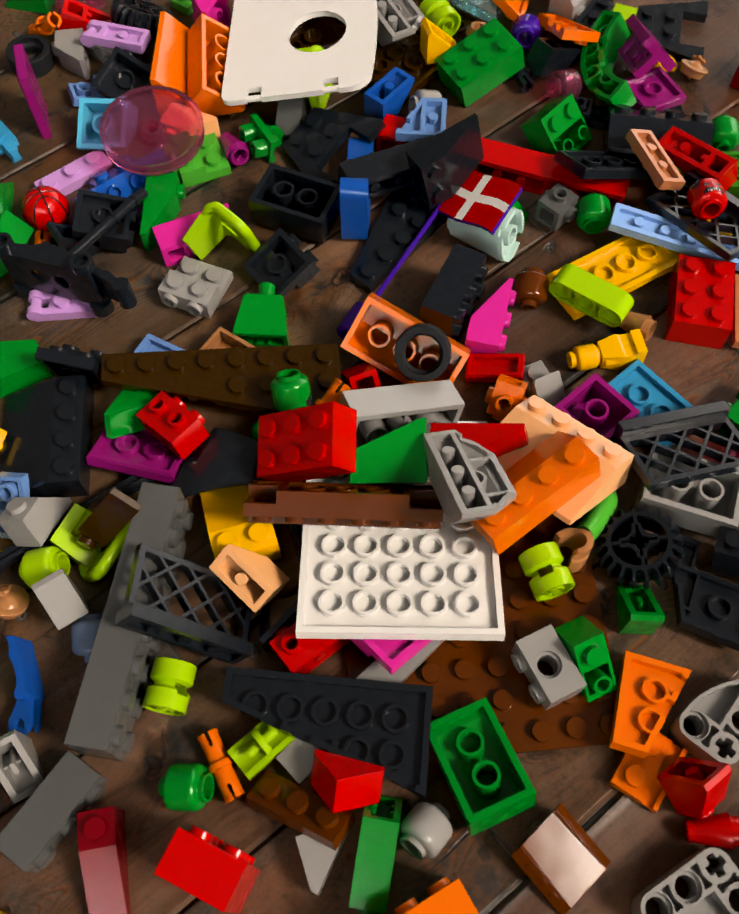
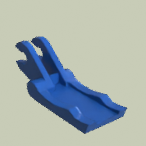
(29, 687)

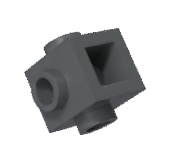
(556, 207)

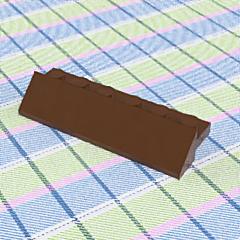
(343, 504)

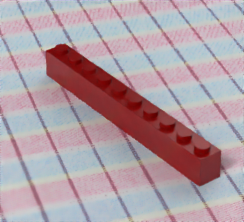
(527, 167)

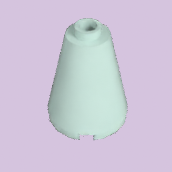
(501, 244)

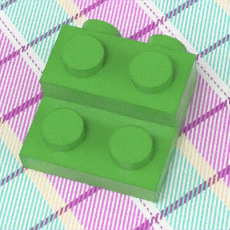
(206, 165)

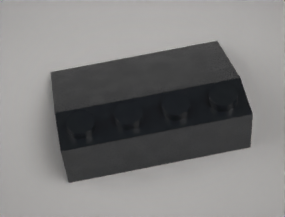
(50, 436)

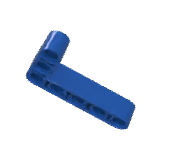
(355, 196)

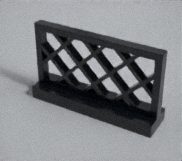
(727, 220)
(674, 427)
(177, 629)

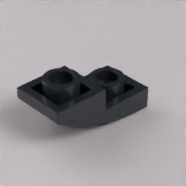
(593, 115)

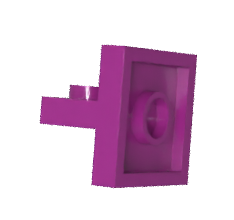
(643, 50)

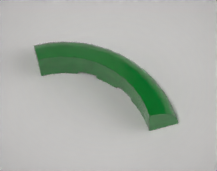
(599, 59)

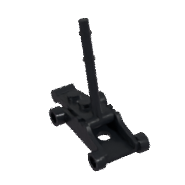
(71, 271)

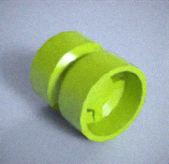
(442, 15)
(541, 561)
(170, 682)

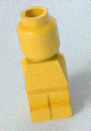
(610, 353)

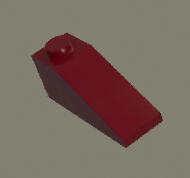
(104, 860)

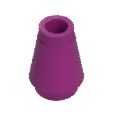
(235, 150)

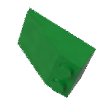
(480, 766)

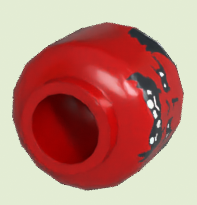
(707, 198)

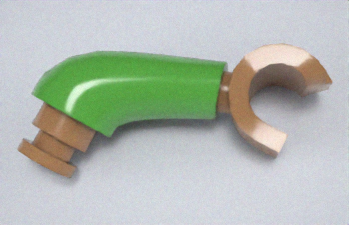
(582, 537)

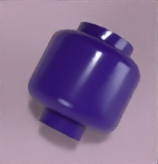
(526, 30)

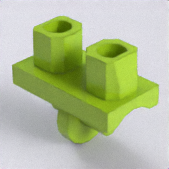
(259, 748)

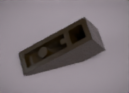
(105, 519)

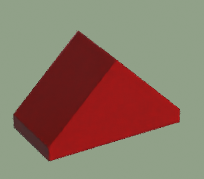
(345, 781)

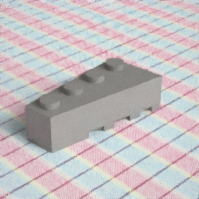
(391, 407)

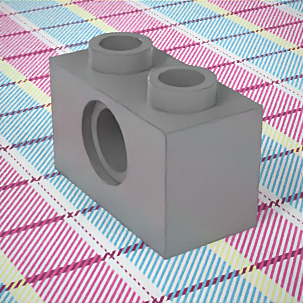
(548, 648)

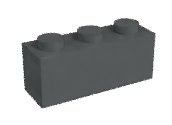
(51, 813)

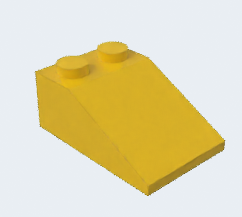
(228, 526)

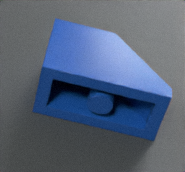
(388, 94)

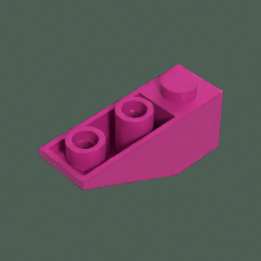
(170, 236)
(488, 321)

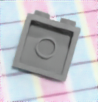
(195, 287)

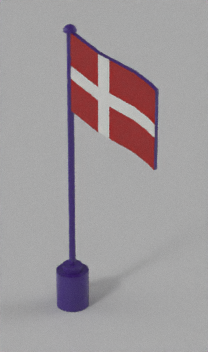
(479, 202)

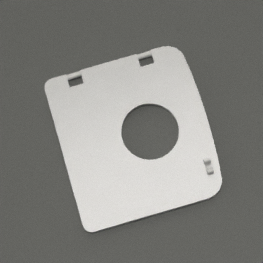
(267, 63)

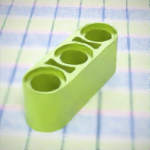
(591, 295)

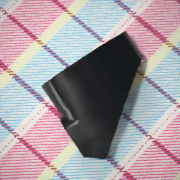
(222, 462)

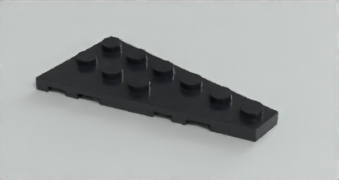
(391, 236)
(343, 716)

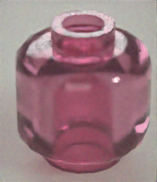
(563, 83)

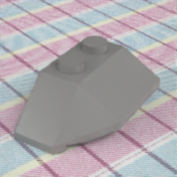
(397, 20)
(466, 477)

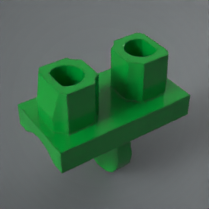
(262, 137)

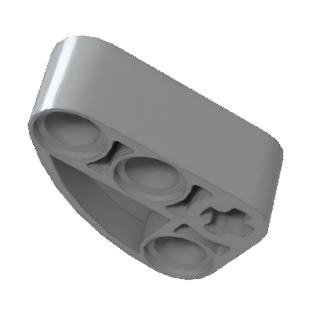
(712, 720)
(706, 891)

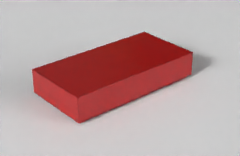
(489, 366)

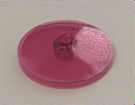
(152, 130)

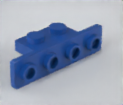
(116, 182)

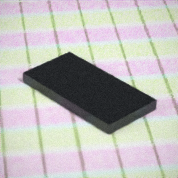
(601, 164)

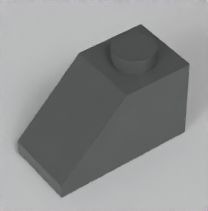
(291, 114)

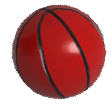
(45, 205)

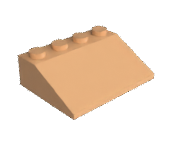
(542, 422)

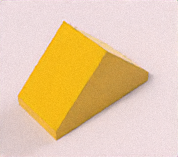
(433, 41)

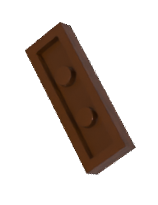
(300, 809)

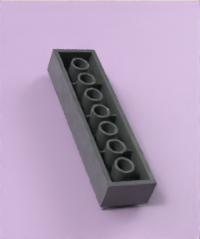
(119, 657)

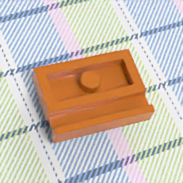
(638, 776)

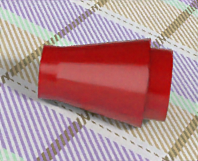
(715, 830)

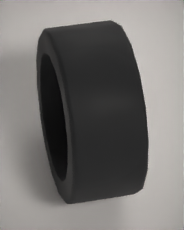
(33, 44)
(406, 368)

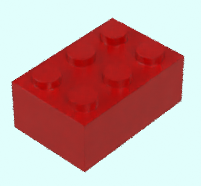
(700, 301)
(307, 443)
(207, 871)

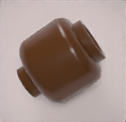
(531, 288)

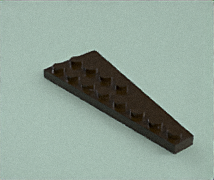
(223, 376)

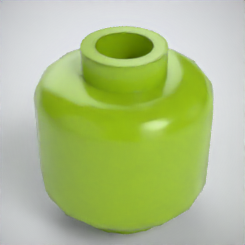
(42, 562)

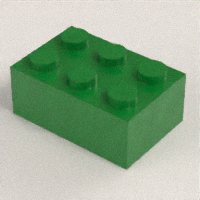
(480, 62)

